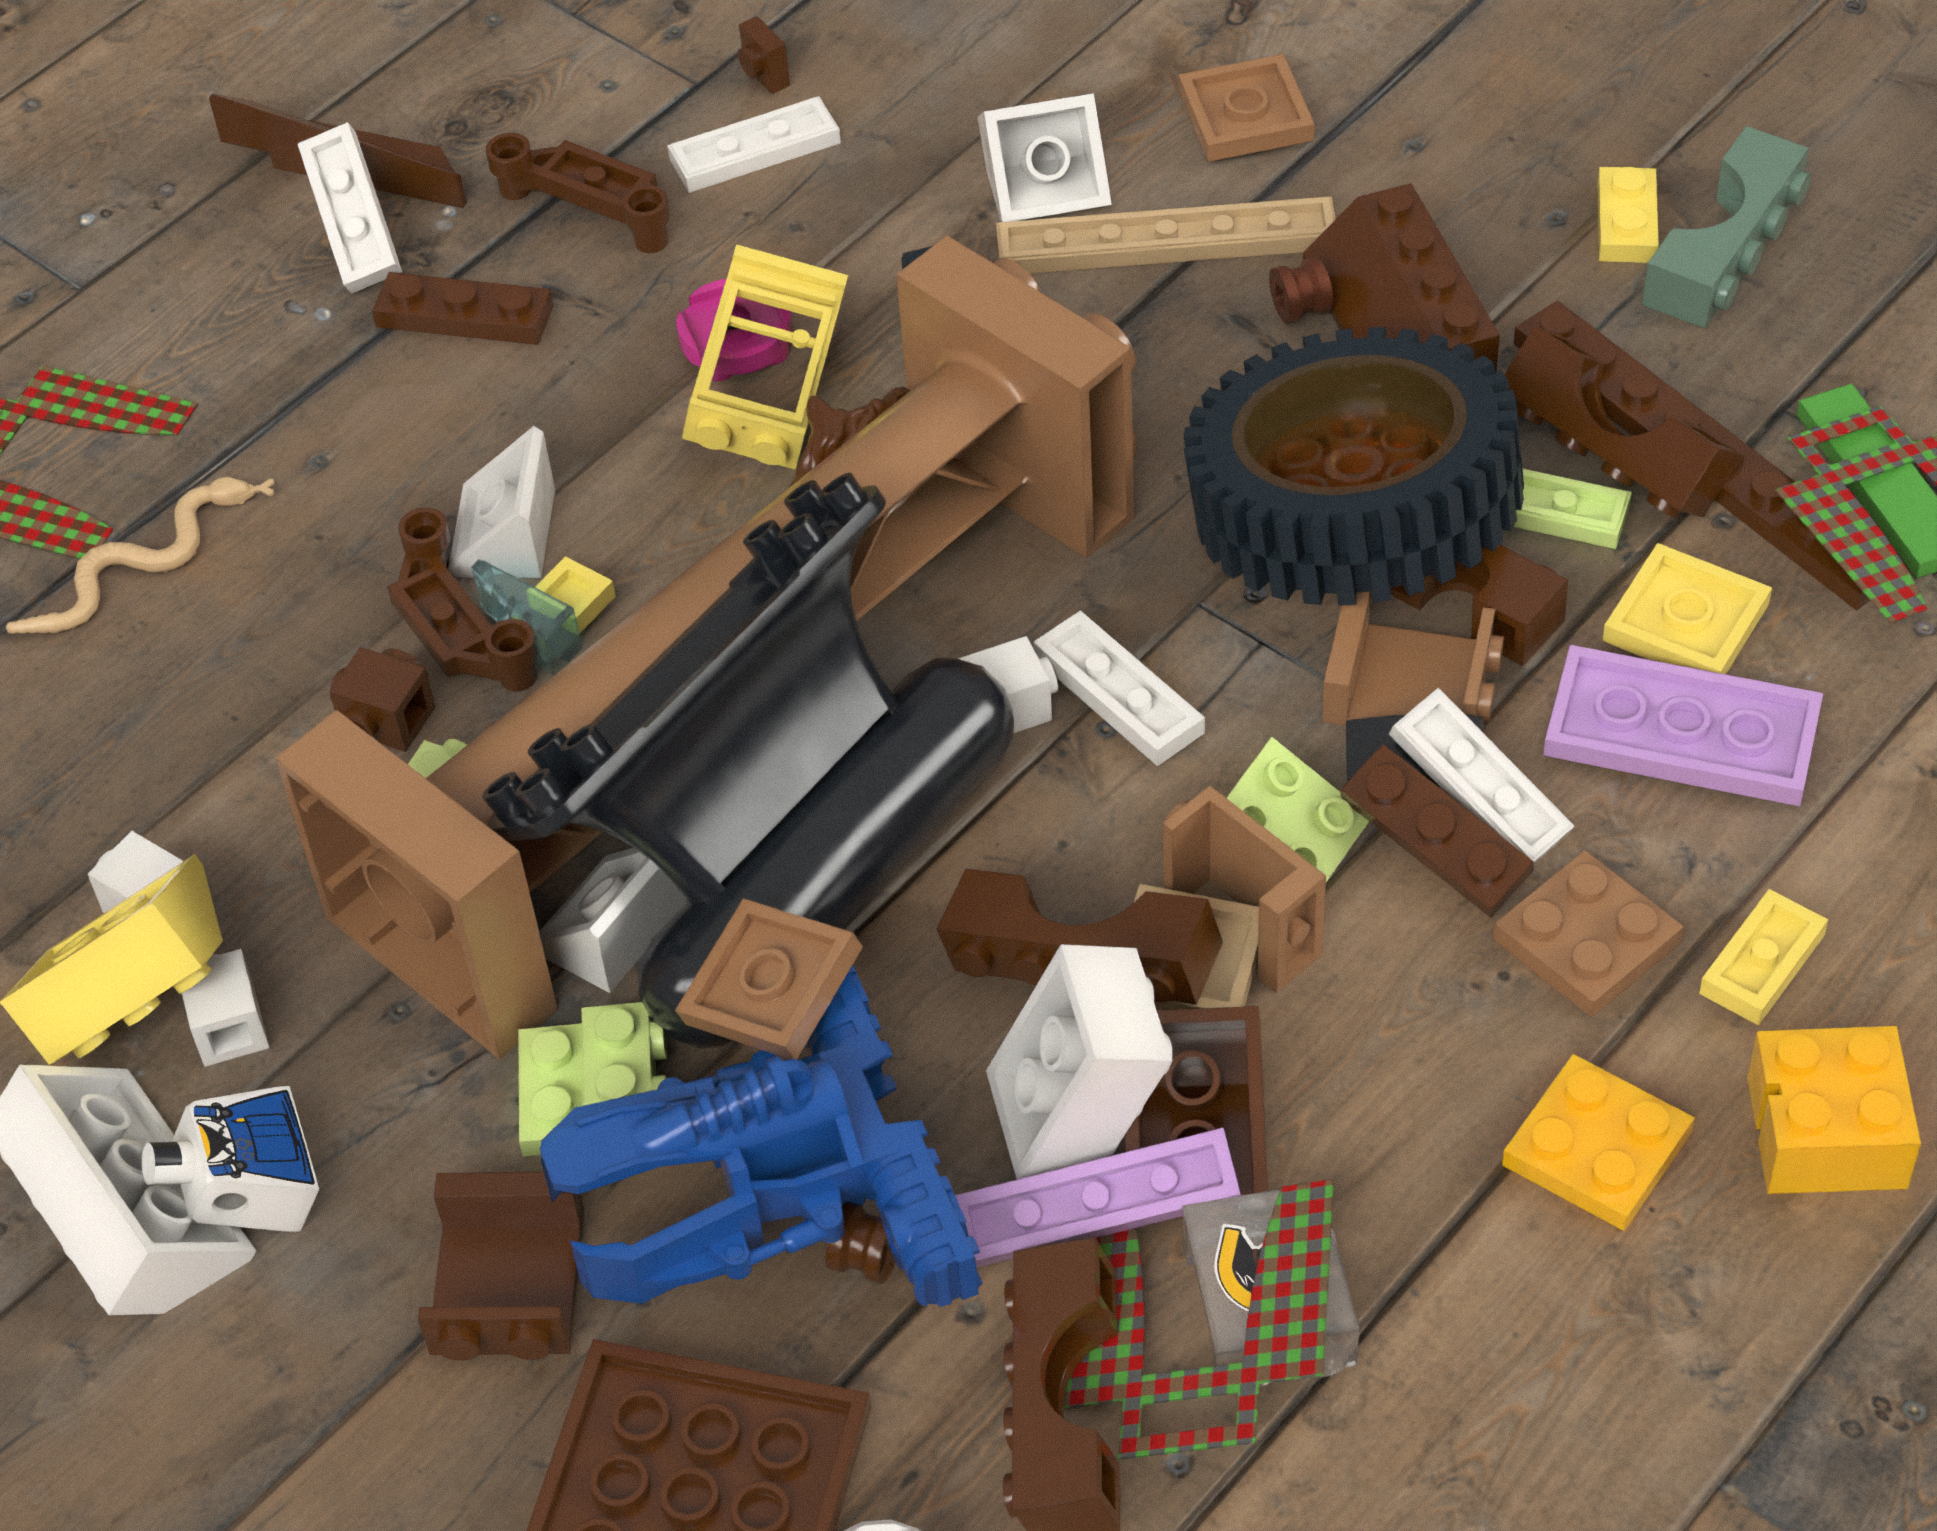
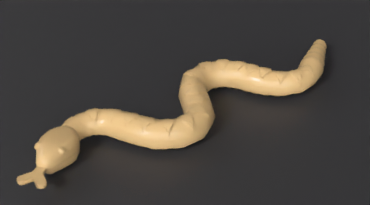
(222, 491)

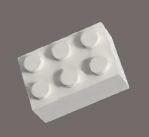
(1079, 1060)

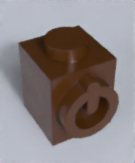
(384, 695)

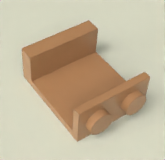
(1394, 669)
(1225, 845)

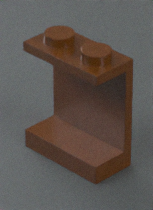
(503, 1267)

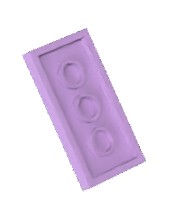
(1684, 725)

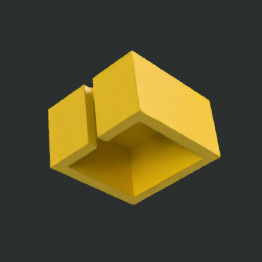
(1839, 1110)

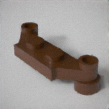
(584, 180)
(448, 618)

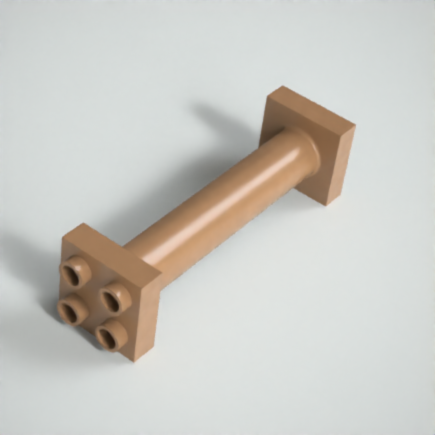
(1001, 408)

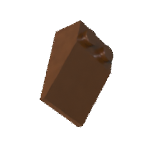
(1211, 1087)

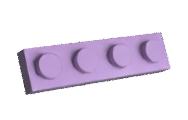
(1099, 1196)

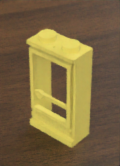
(748, 426)

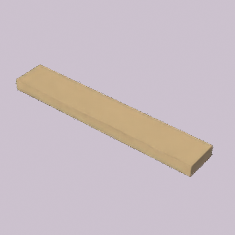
(1165, 235)

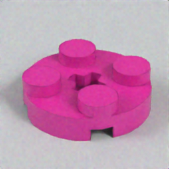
(741, 349)

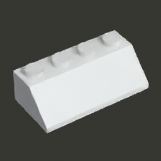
(78, 1155)

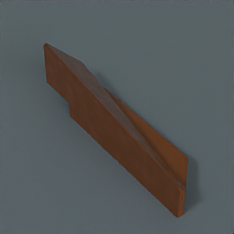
(393, 163)

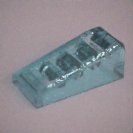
(550, 618)

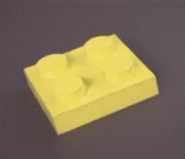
(1686, 612)

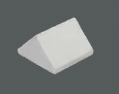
(506, 511)
(611, 918)

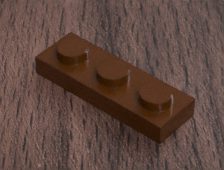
(463, 308)
(1437, 830)

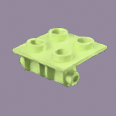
(1298, 807)

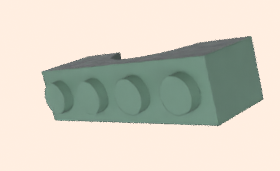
(1701, 268)

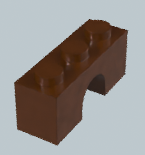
(1525, 597)

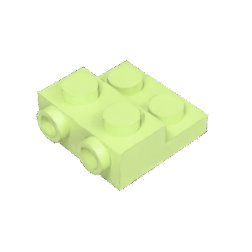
(585, 1064)

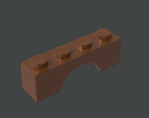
(1674, 461)
(999, 932)
(1059, 1312)

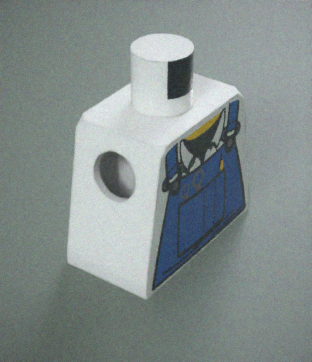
(239, 1161)

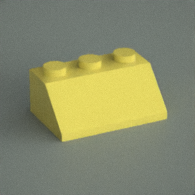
(118, 965)

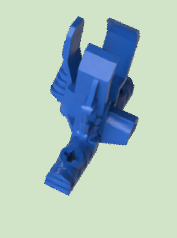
(790, 1146)

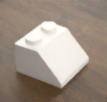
(1045, 158)

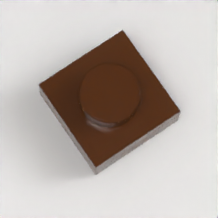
(763, 55)

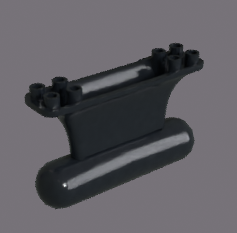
(768, 751)

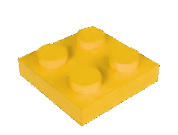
(1598, 1142)

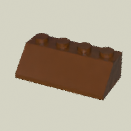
(1399, 273)

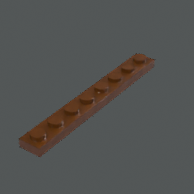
(1643, 402)

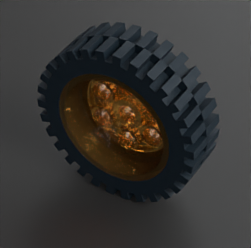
(1355, 465)

